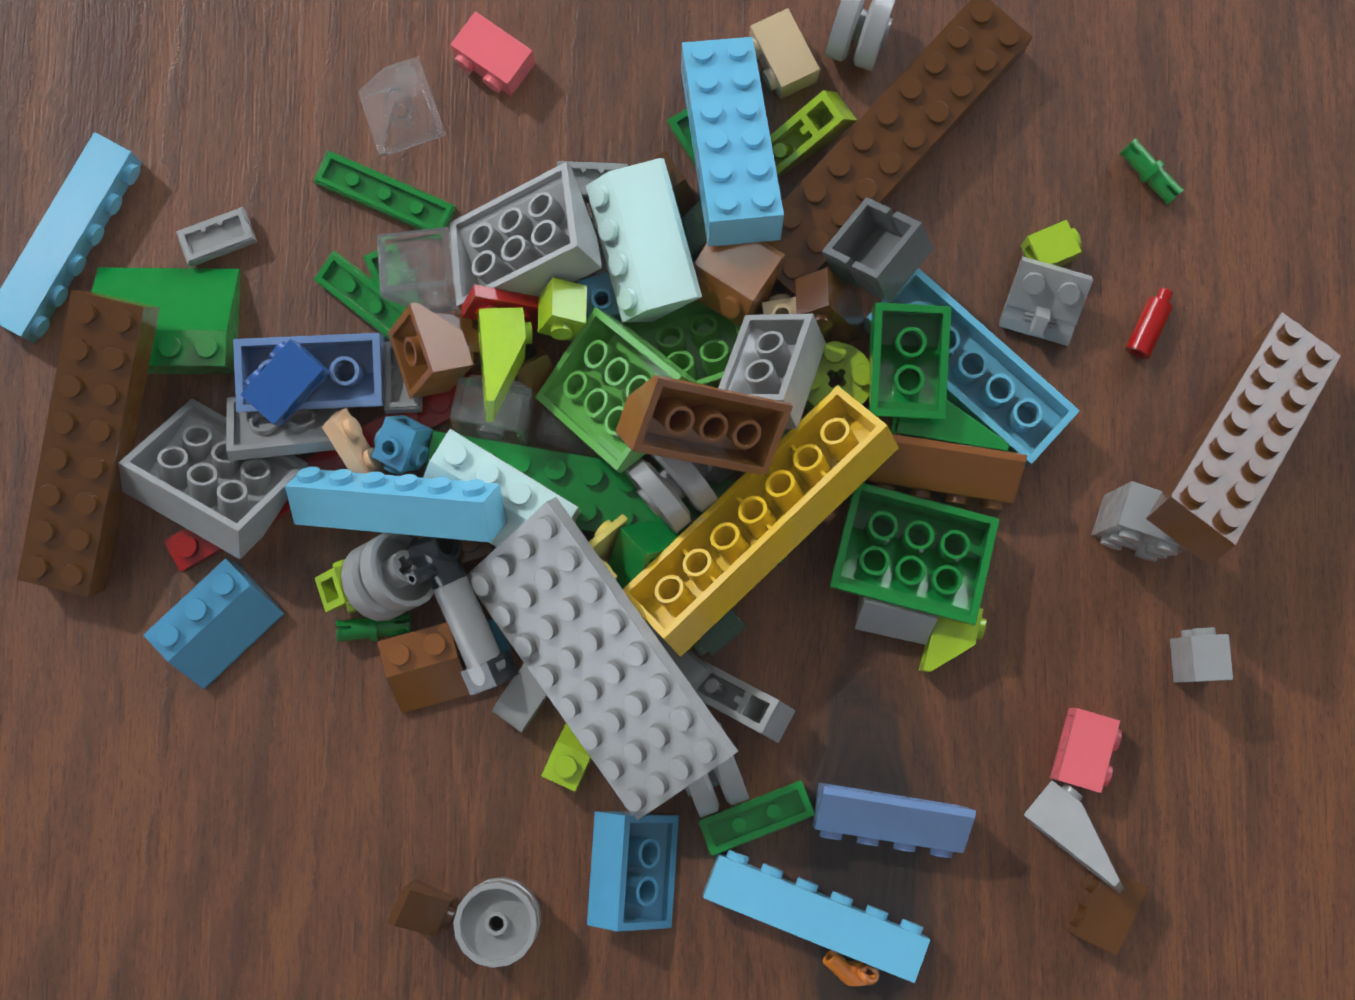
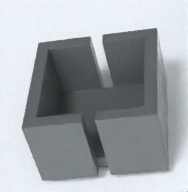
(873, 254)

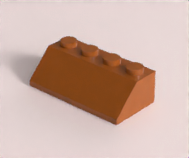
(703, 424)
(951, 472)

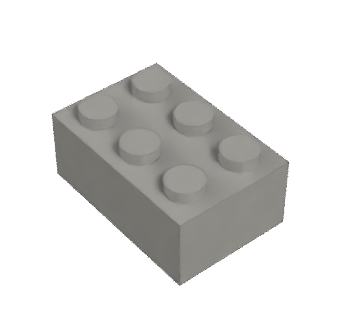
(1124, 523)

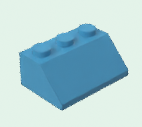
(214, 623)
(632, 871)

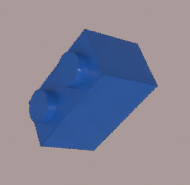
(284, 382)

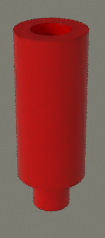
(1150, 324)

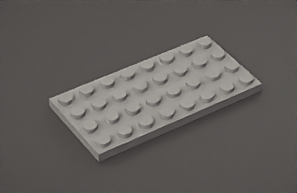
(599, 661)

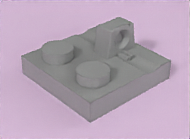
(1045, 301)

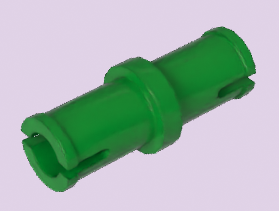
(1151, 171)
(370, 629)

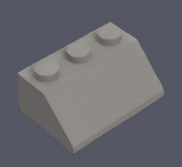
(776, 359)

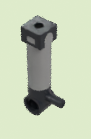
(440, 564)

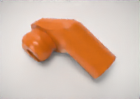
(851, 972)

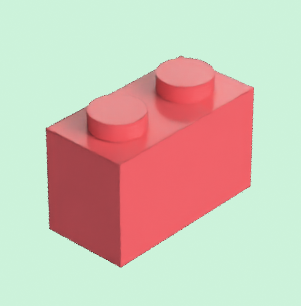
(492, 54)
(1086, 750)

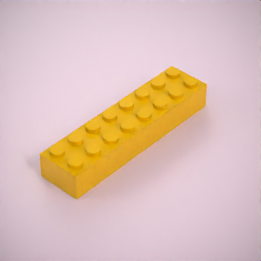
(760, 520)

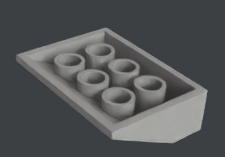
(526, 238)
(190, 480)

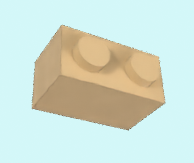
(783, 54)

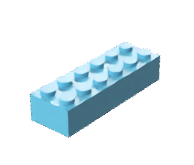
(731, 142)
(991, 379)

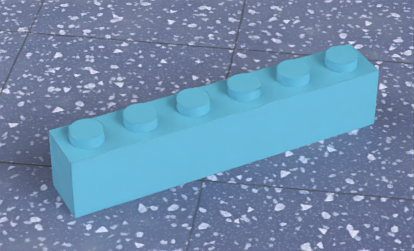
(66, 236)
(397, 504)
(817, 917)

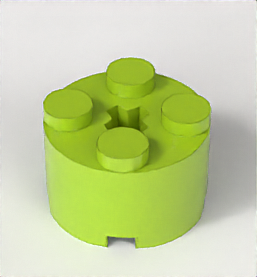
(848, 365)

